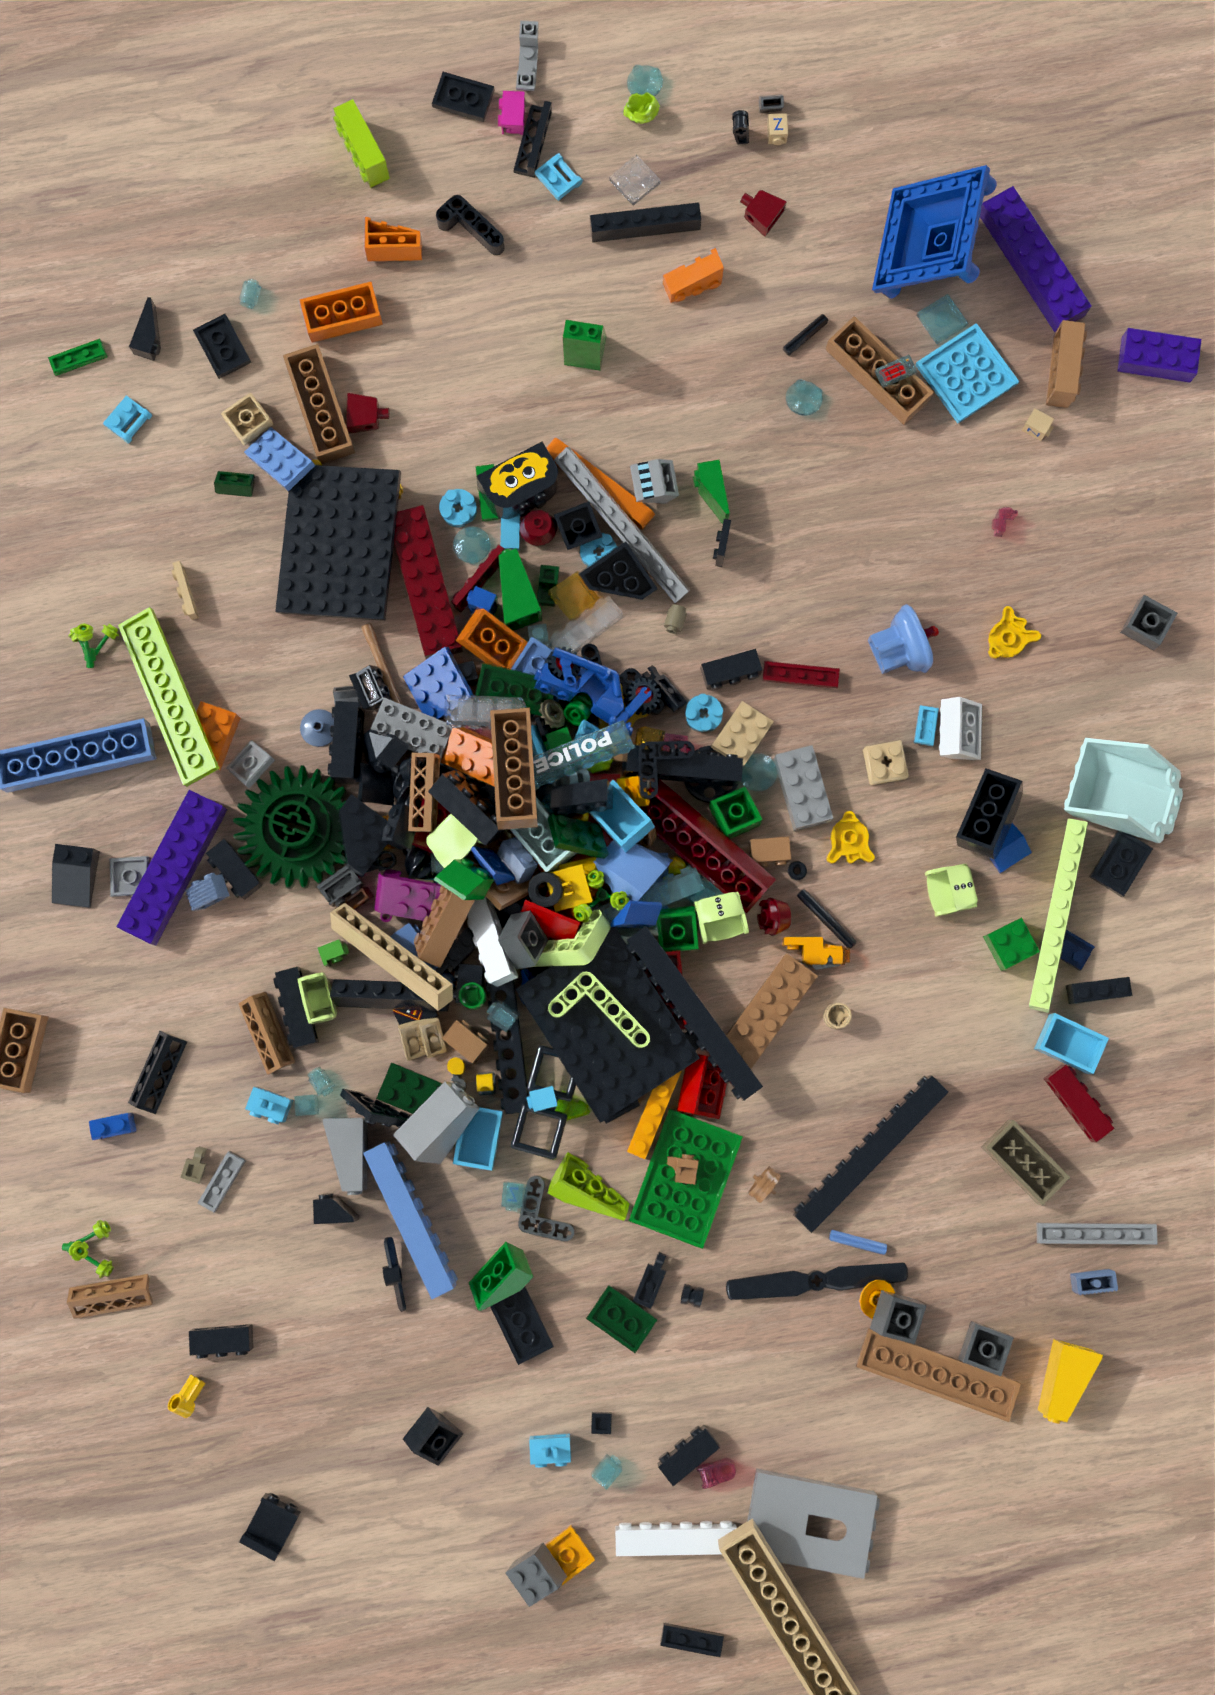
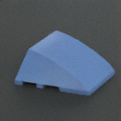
(633, 870)

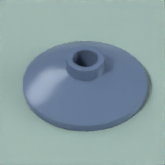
(317, 737)

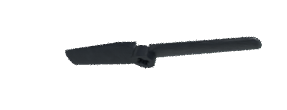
(796, 1283)

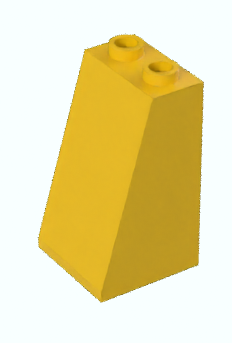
(1066, 1379)

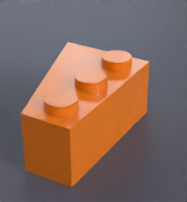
(391, 242)
(695, 278)

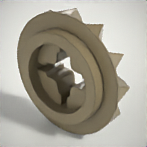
(551, 706)

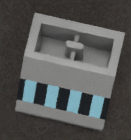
(654, 481)

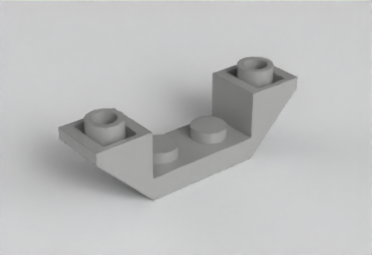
(528, 56)

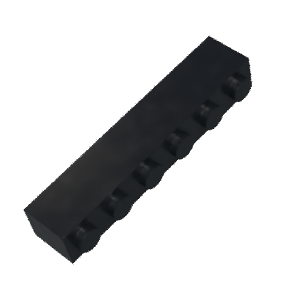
(645, 222)
(377, 995)

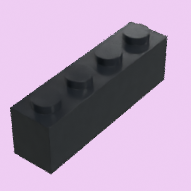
(295, 1018)

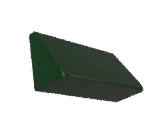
(234, 483)

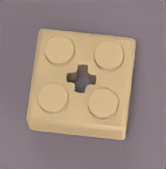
(250, 408)
(878, 772)

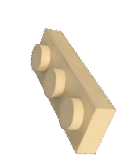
(184, 590)

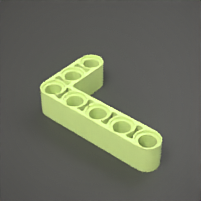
(580, 949)
(602, 1005)

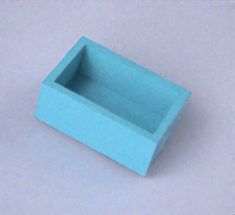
(624, 822)
(1071, 1043)
(479, 1140)

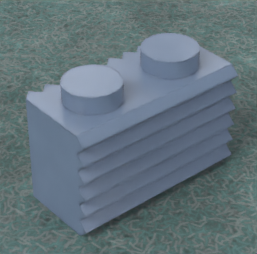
(517, 859)
(207, 891)
(1094, 1282)

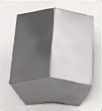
(771, 99)
(345, 693)

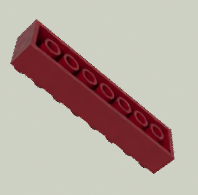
(425, 582)
(706, 847)

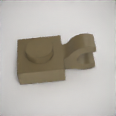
(194, 1168)

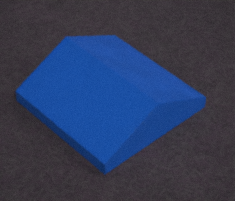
(1013, 850)
(493, 865)
(637, 915)

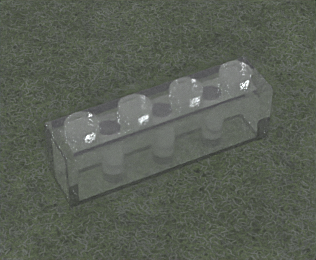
(588, 626)

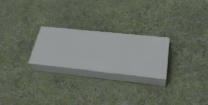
(221, 1181)

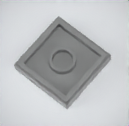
(250, 764)
(126, 874)

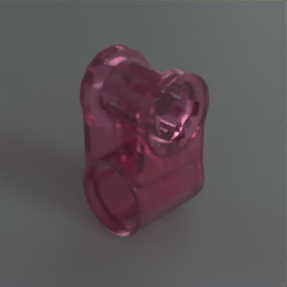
(715, 1473)

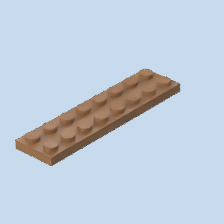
(938, 1375)

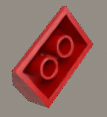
(552, 923)
(702, 1089)

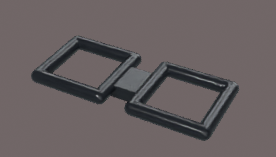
(561, 1117)

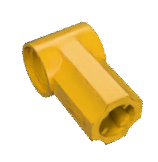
(183, 1403)

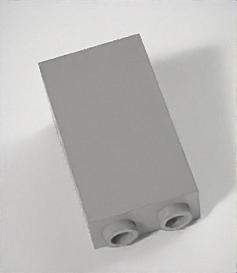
(437, 1123)
(347, 1144)

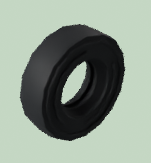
(535, 895)

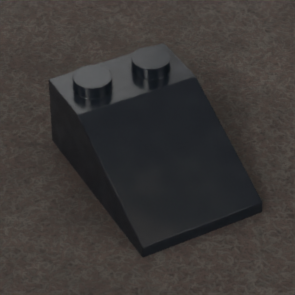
(74, 875)

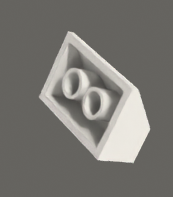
(960, 729)

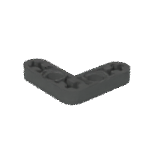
(533, 1214)

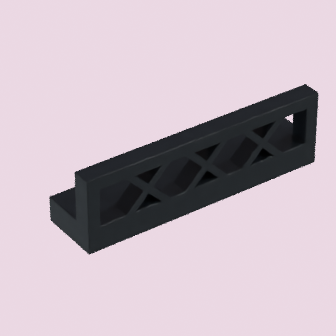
(536, 141)
(151, 1069)

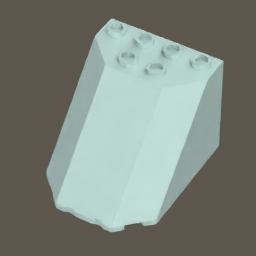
(1125, 788)

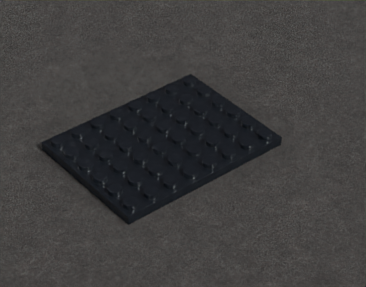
(339, 543)
(589, 1044)

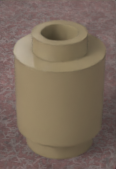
(675, 619)

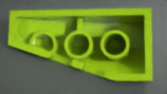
(580, 1187)

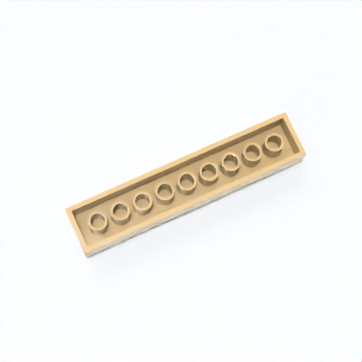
(785, 1612)

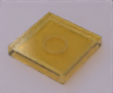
(573, 596)

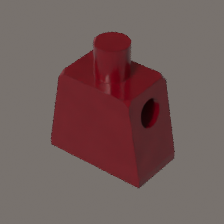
(763, 210)
(364, 413)

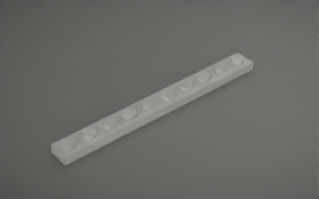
(621, 524)

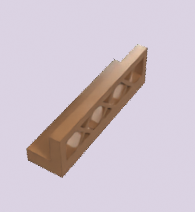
(431, 804)
(269, 1031)
(107, 1293)

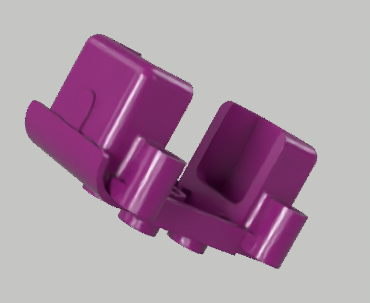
(404, 896)

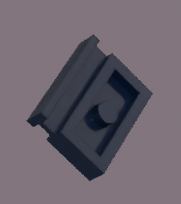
(1075, 950)

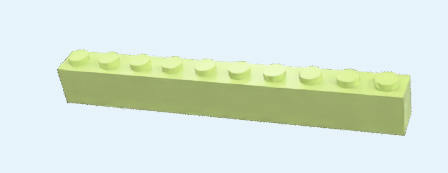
(1058, 915)

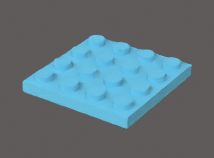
(967, 373)

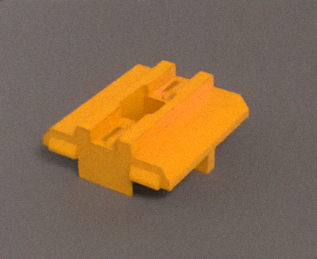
(631, 788)

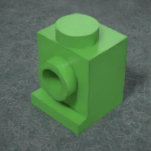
(333, 952)

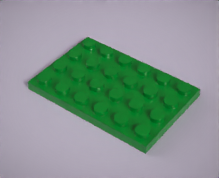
(683, 1208)

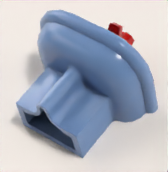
(903, 643)

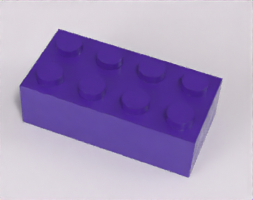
(1159, 355)

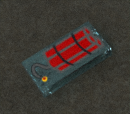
(895, 371)

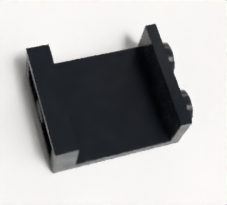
(270, 1526)

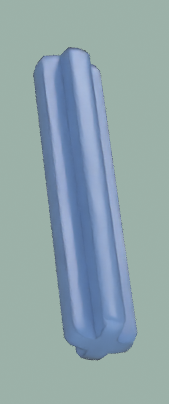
(858, 1242)

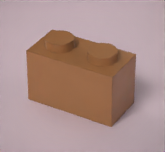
(770, 851)

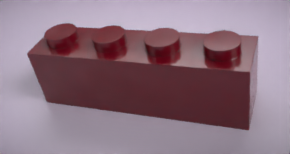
(1079, 1103)

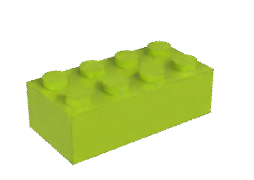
(360, 143)

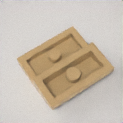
(422, 1038)

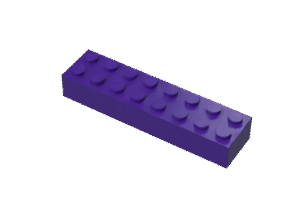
(1034, 258)
(172, 868)

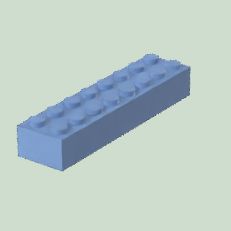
(76, 755)
(410, 1219)

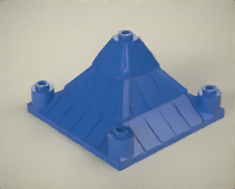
(932, 230)

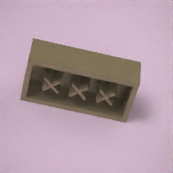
(1025, 1162)

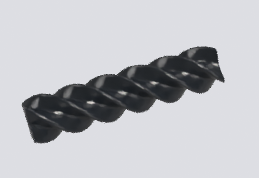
(417, 860)

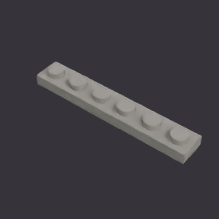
(1096, 1233)

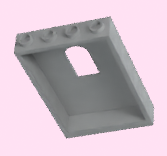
(781, 1512)

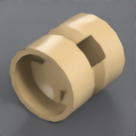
(837, 1015)

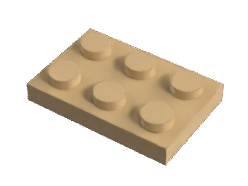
(742, 732)

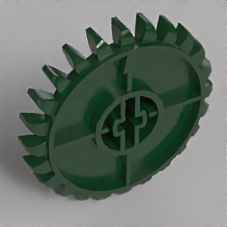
(289, 859)

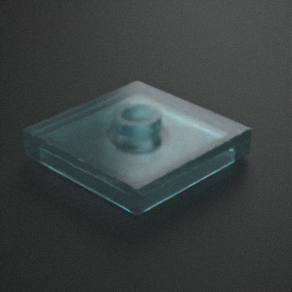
(942, 319)

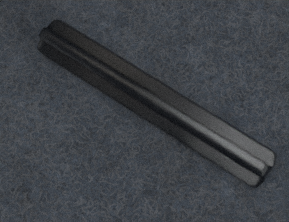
(826, 919)

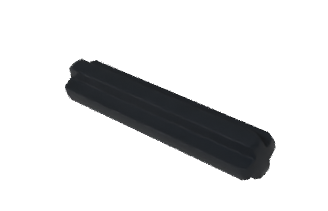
(805, 334)

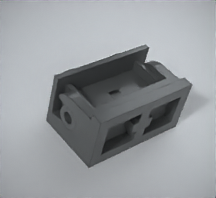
(340, 886)

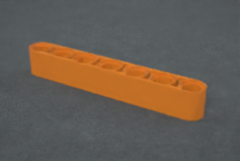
(636, 511)

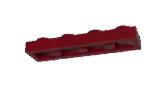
(479, 578)
(800, 674)

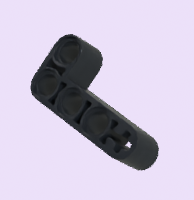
(473, 227)

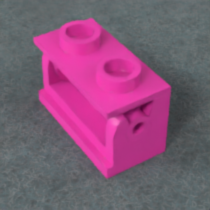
(513, 112)

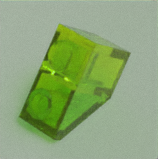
(572, 1108)

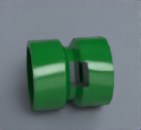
(578, 709)
(472, 996)

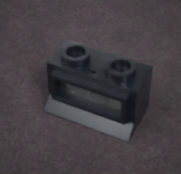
(370, 687)

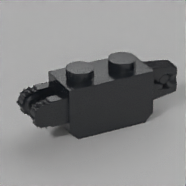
(458, 953)

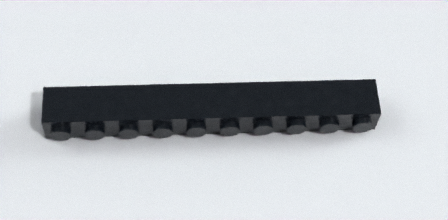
(694, 1013)
(869, 1153)

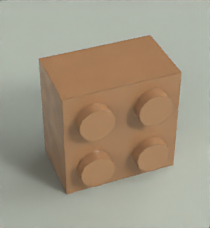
(465, 1041)

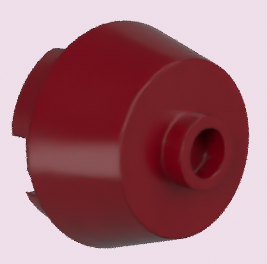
(538, 527)
(774, 916)

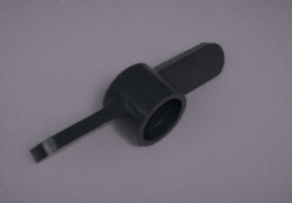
(392, 1273)

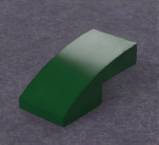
(547, 580)

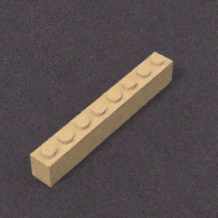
(392, 956)

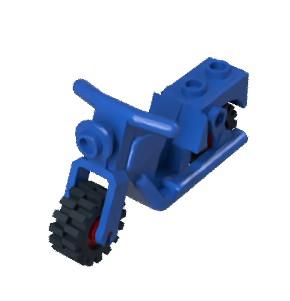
(599, 682)

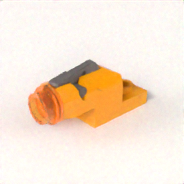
(816, 954)

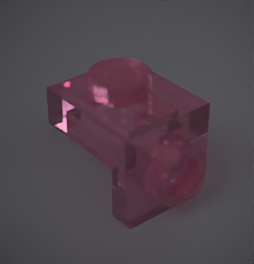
(999, 521)

